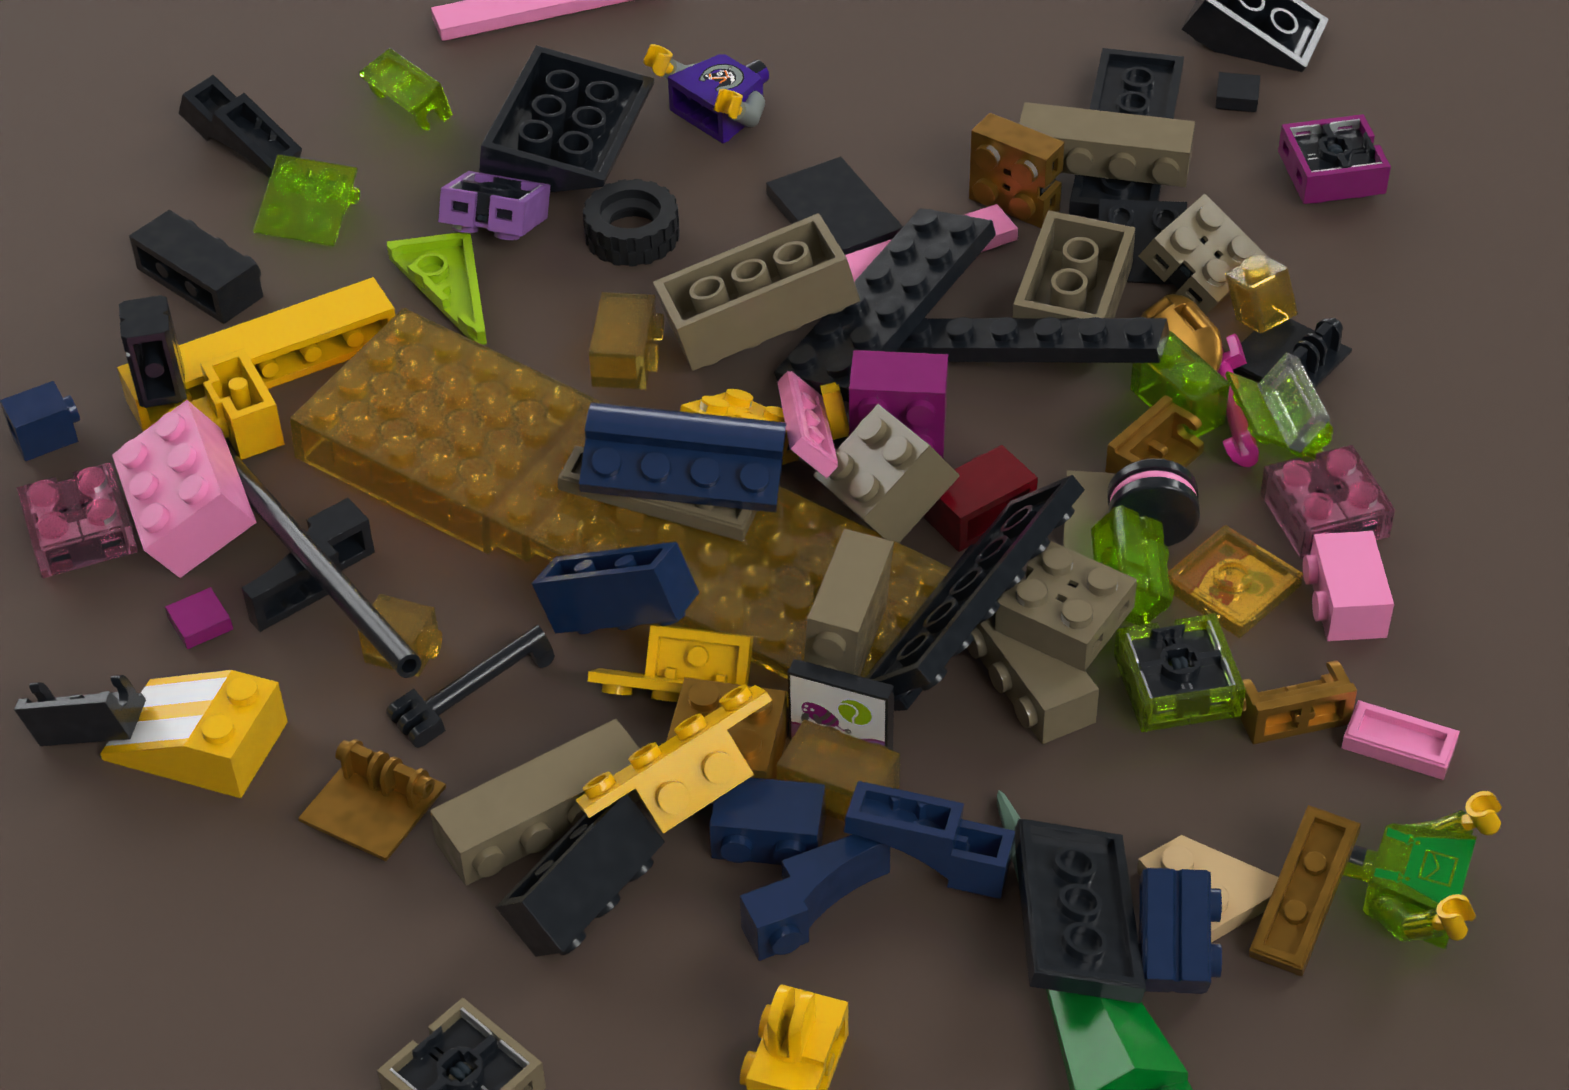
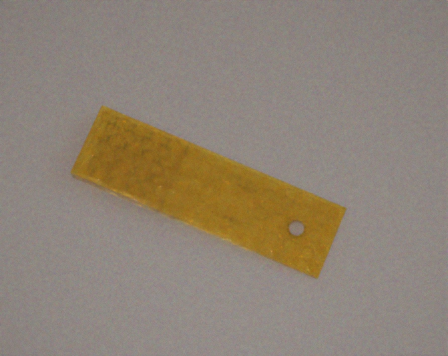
(480, 455)

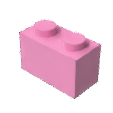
(1349, 586)

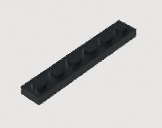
(1041, 339)

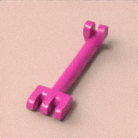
(1242, 445)

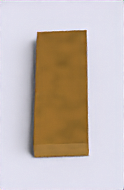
(1304, 890)

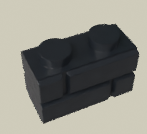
(152, 351)

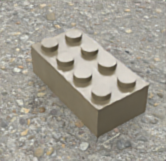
(756, 291)

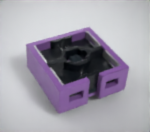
(494, 202)

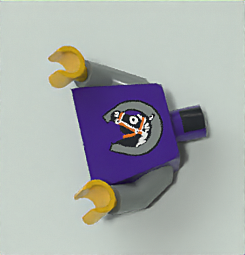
(712, 94)

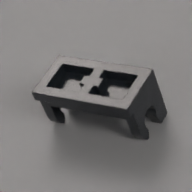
(81, 717)

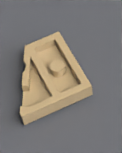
(1242, 886)

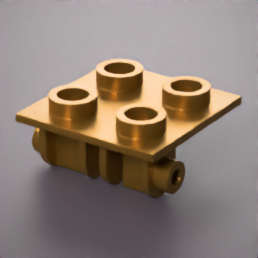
(372, 800)

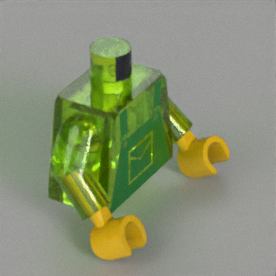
(1422, 872)

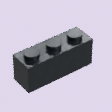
(197, 266)
(581, 878)

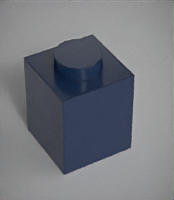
(41, 420)

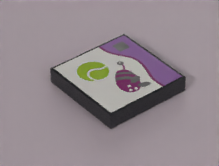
(840, 701)

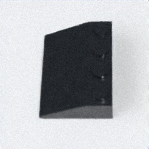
(564, 121)

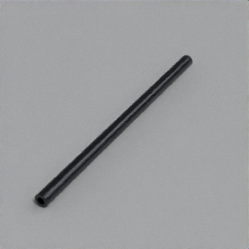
(328, 575)

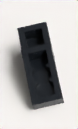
(236, 123)
(288, 587)

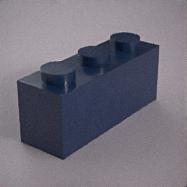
(616, 588)

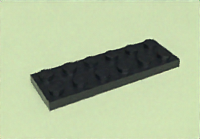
(1130, 85)
(893, 296)
(973, 588)

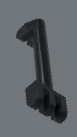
(421, 717)

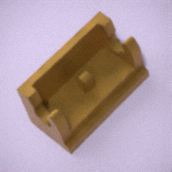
(1157, 435)
(1299, 707)

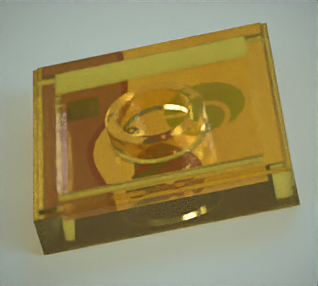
(1233, 580)

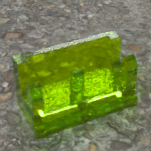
(407, 86)

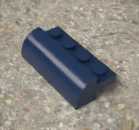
(682, 457)

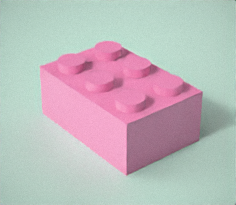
(183, 489)

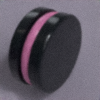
(1161, 492)

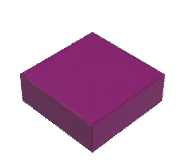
(199, 618)

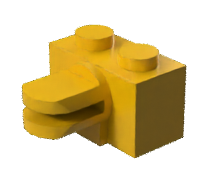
(240, 404)
(799, 1042)

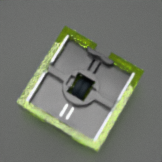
(1179, 673)

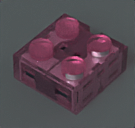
(1326, 497)
(77, 520)

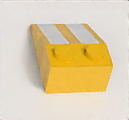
(204, 730)

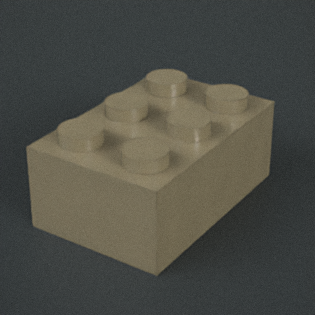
(1076, 269)

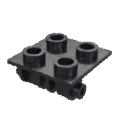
(1149, 220)
(1317, 349)

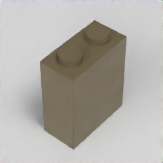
(849, 603)

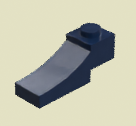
(932, 830)
(781, 913)

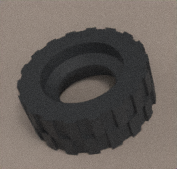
(631, 245)

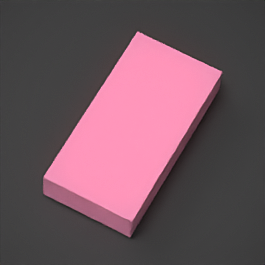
(1400, 739)

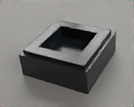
(1237, 92)

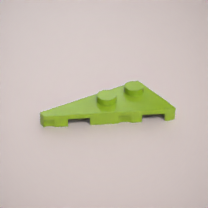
(447, 275)

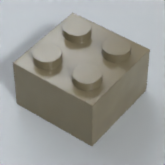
(888, 475)

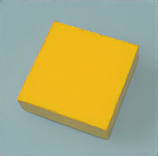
(835, 410)

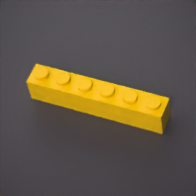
(282, 342)

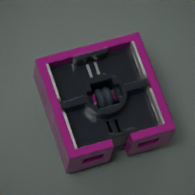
(1333, 159)

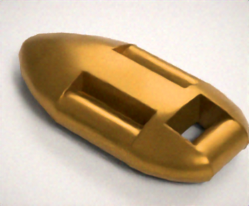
(1190, 326)

